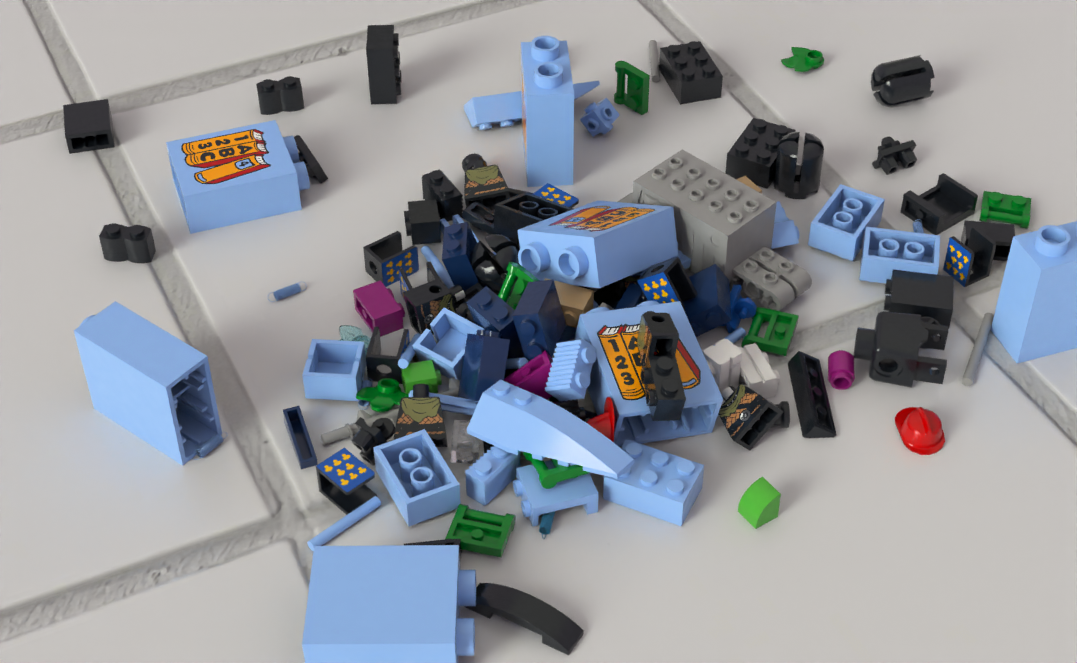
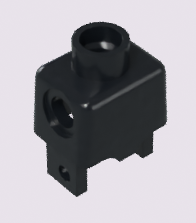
(895, 349)

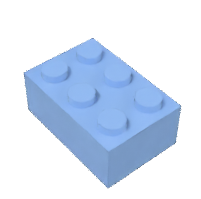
(843, 221)
(897, 250)
(417, 477)
(656, 483)

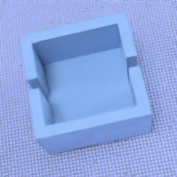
(451, 335)
(334, 369)

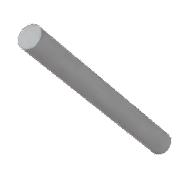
(977, 349)

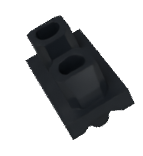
(892, 152)
(372, 436)

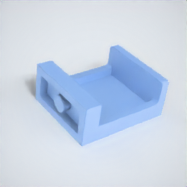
(565, 494)

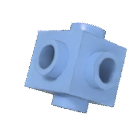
(599, 117)

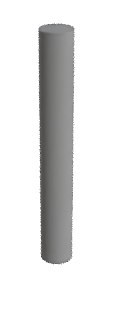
(654, 61)

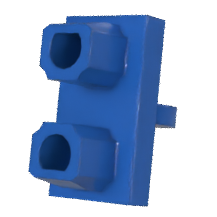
(740, 308)

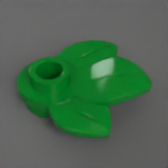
(804, 59)
(383, 396)

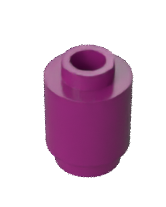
(841, 369)

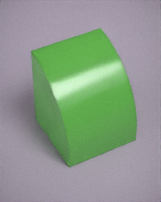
(760, 503)

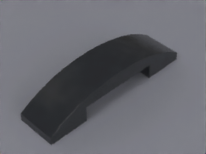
(529, 612)

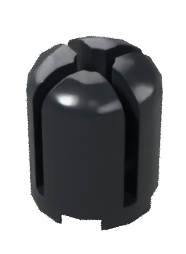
(902, 81)
(807, 173)
(492, 267)

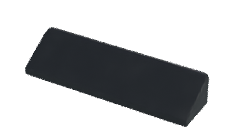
(811, 397)

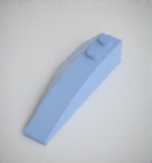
(507, 107)
(530, 424)

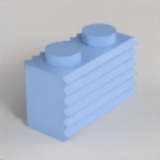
(571, 370)
(491, 474)

